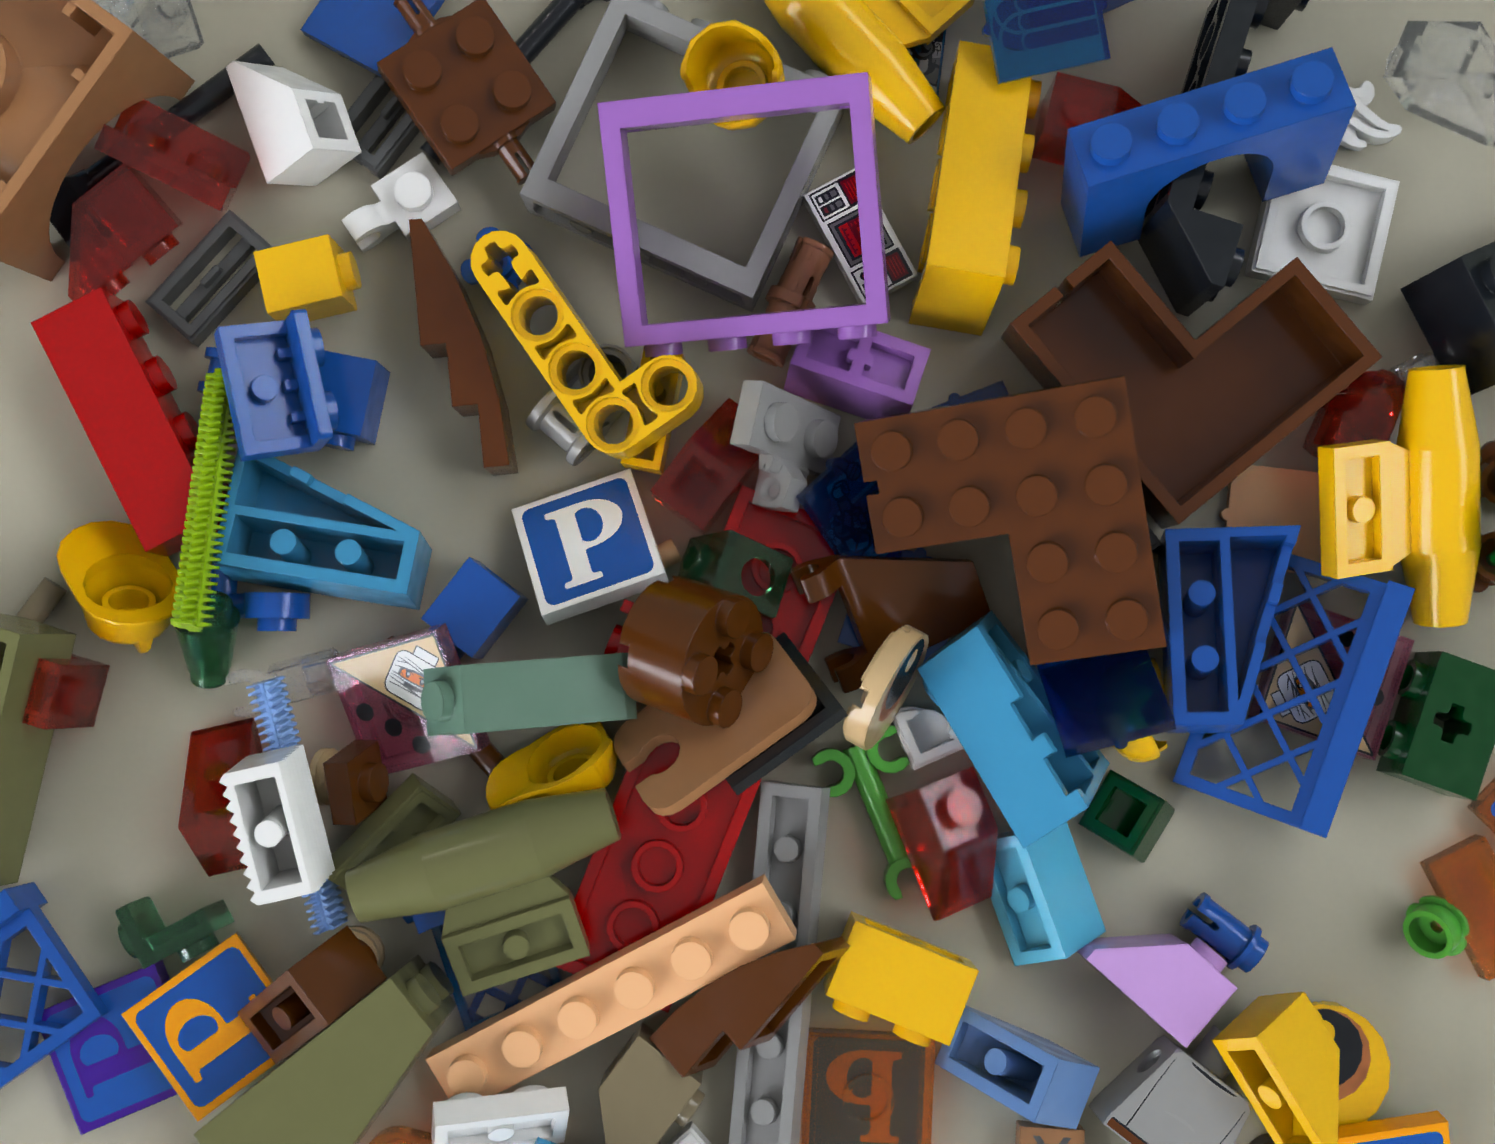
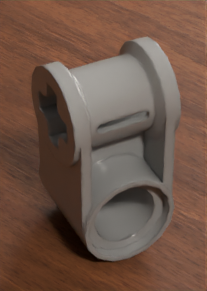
(549, 408)

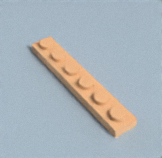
(614, 992)

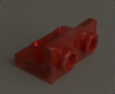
(176, 153)

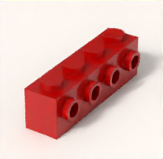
(126, 411)

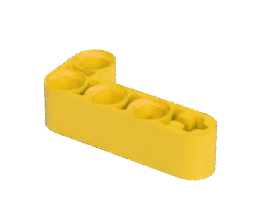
(571, 341)

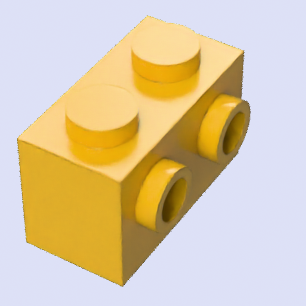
(900, 981)

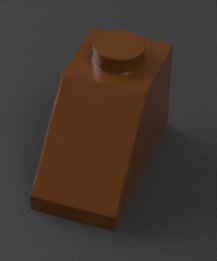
(312, 994)

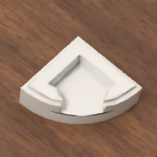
(925, 735)

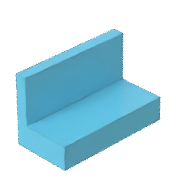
(1043, 898)

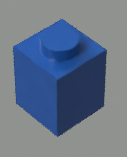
(475, 608)

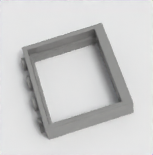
(657, 247)

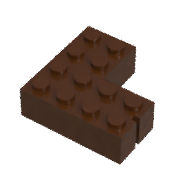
(1202, 402)
(1054, 476)

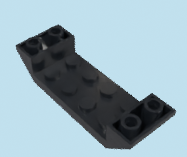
(1186, 247)

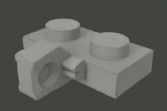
(789, 437)

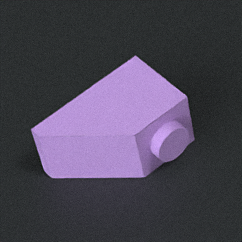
(1165, 978)

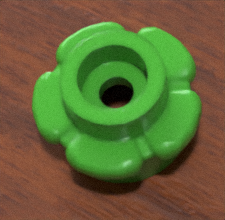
(1427, 936)

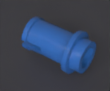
(1226, 934)

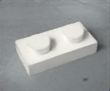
(502, 1118)

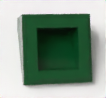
(1127, 816)

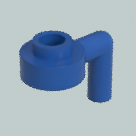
(272, 609)

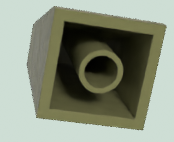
(346, 1072)

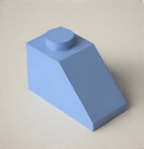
(1019, 1069)

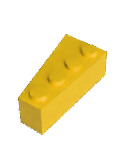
(975, 194)

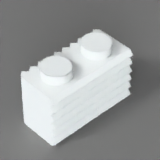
(278, 824)

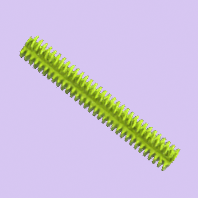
(204, 508)

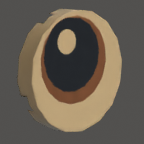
(885, 686)

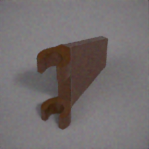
(889, 593)

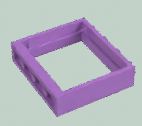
(737, 104)

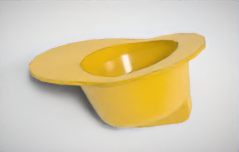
(117, 583)

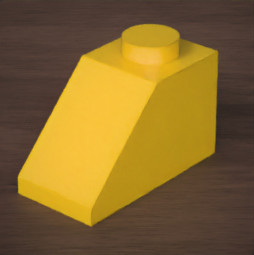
(1286, 1067)

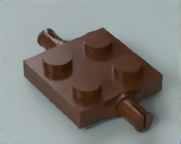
(467, 86)

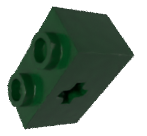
(1450, 757)

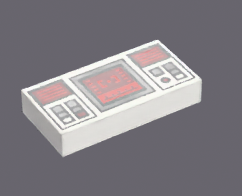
(837, 219)

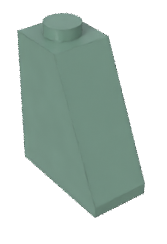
(525, 694)

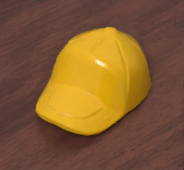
(557, 763)

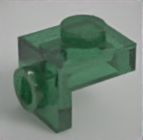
(151, 942)

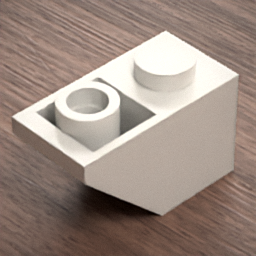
(293, 123)

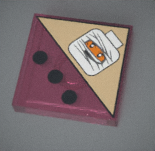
(1322, 667)
(383, 697)

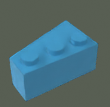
(316, 540)
(1009, 730)

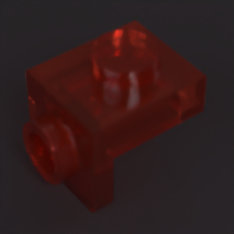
(65, 693)

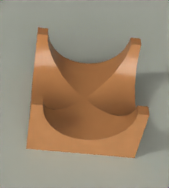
(60, 81)

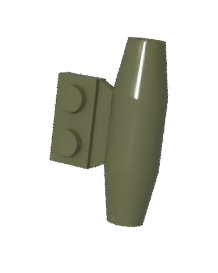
(494, 883)

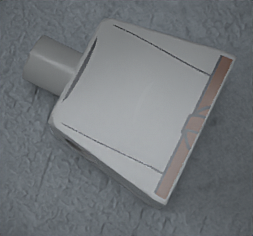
(1174, 1097)

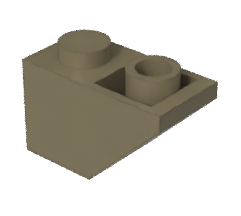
(645, 1093)

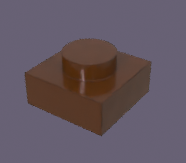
(356, 782)

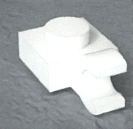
(404, 194)

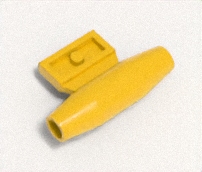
(874, 39)
(1410, 499)

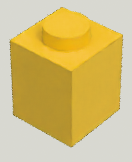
(308, 276)

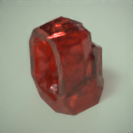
(1359, 412)

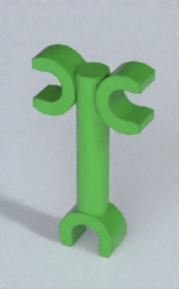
(862, 768)

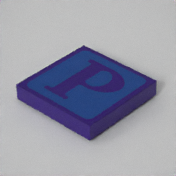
(106, 1065)

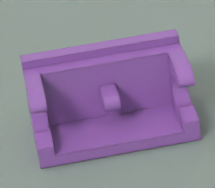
(858, 375)

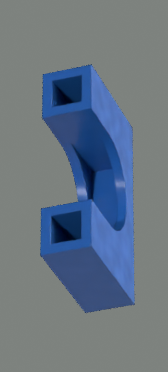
(1279, 117)

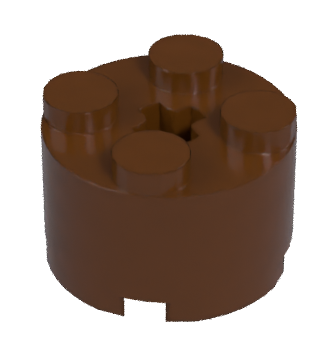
(693, 650)

